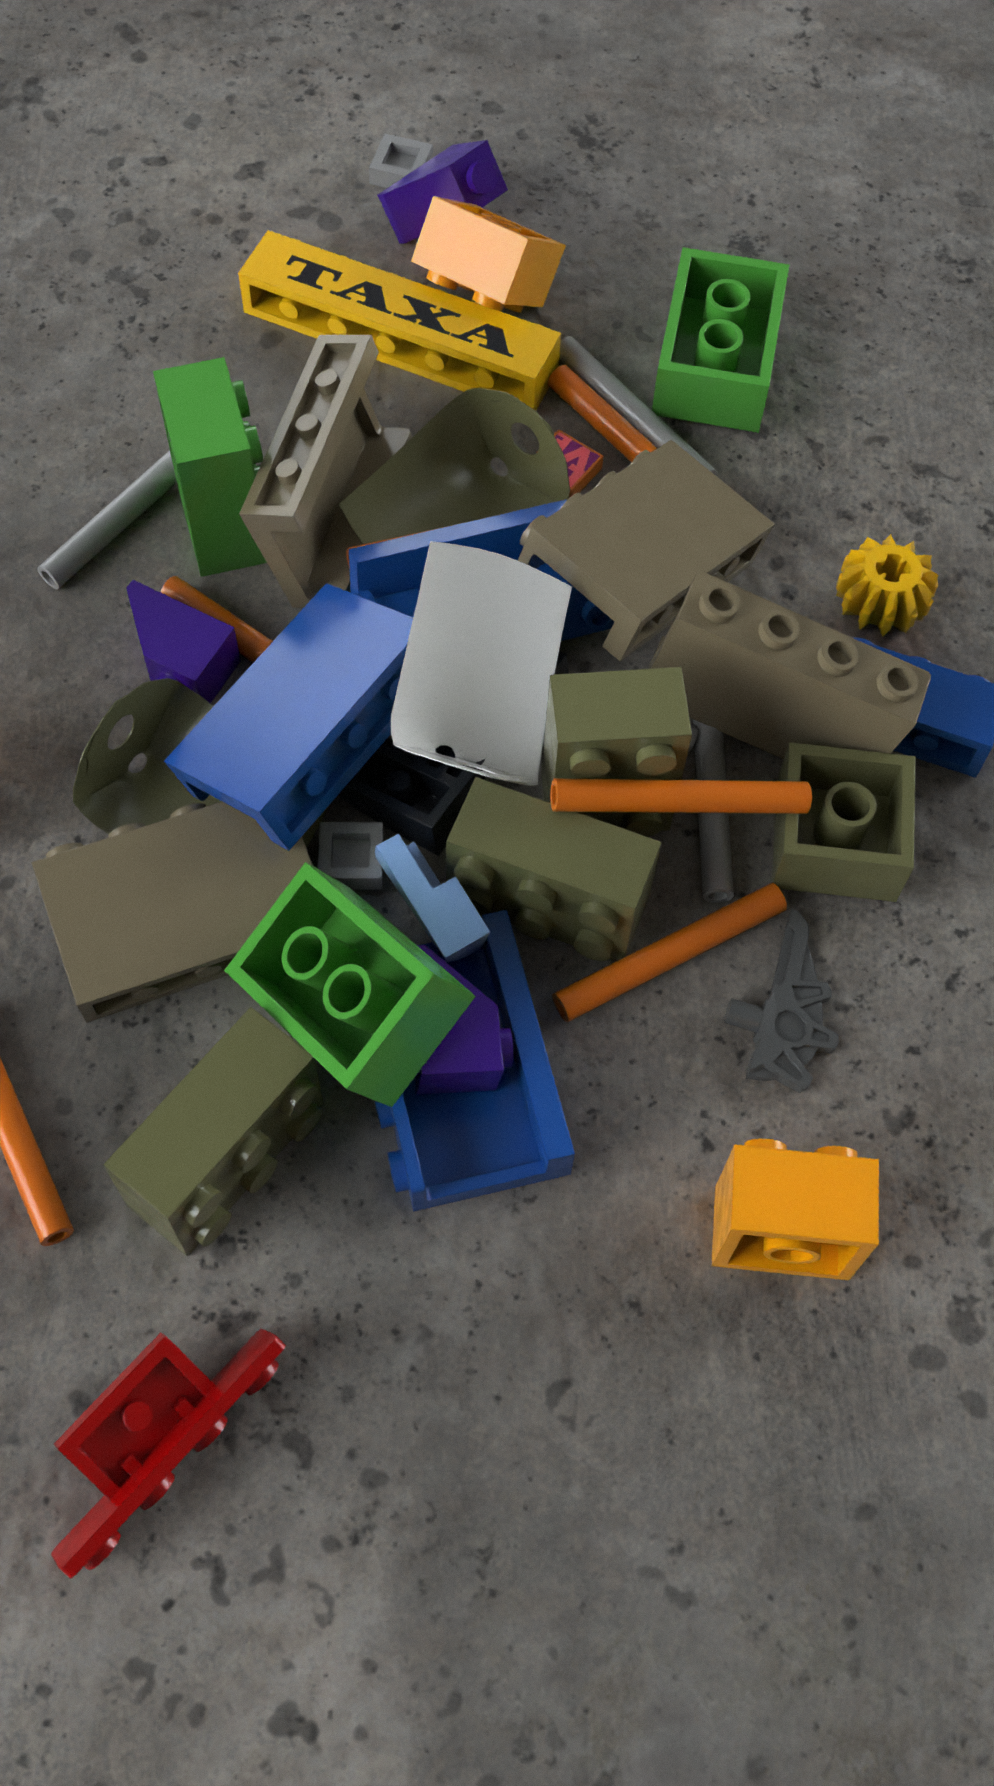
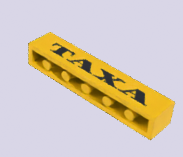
(409, 322)

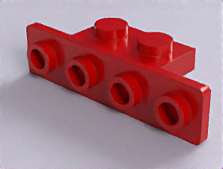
(145, 1429)

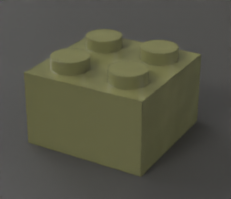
(857, 827)

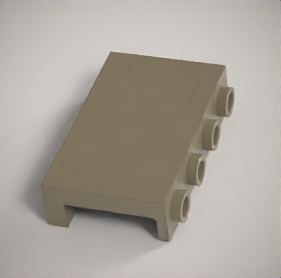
(315, 460)
(644, 539)
(785, 676)
(161, 903)

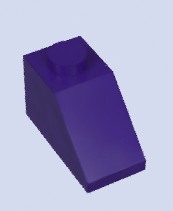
(458, 173)
(183, 641)
(472, 1051)

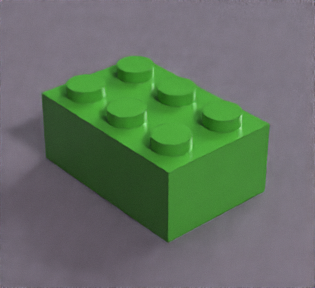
(720, 340)
(211, 460)
(349, 985)

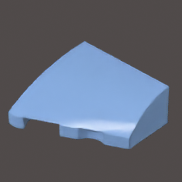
(440, 908)

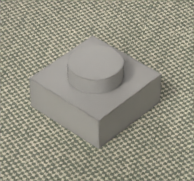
(396, 159)
(349, 853)

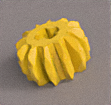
(886, 585)

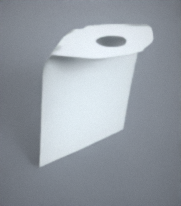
(480, 662)

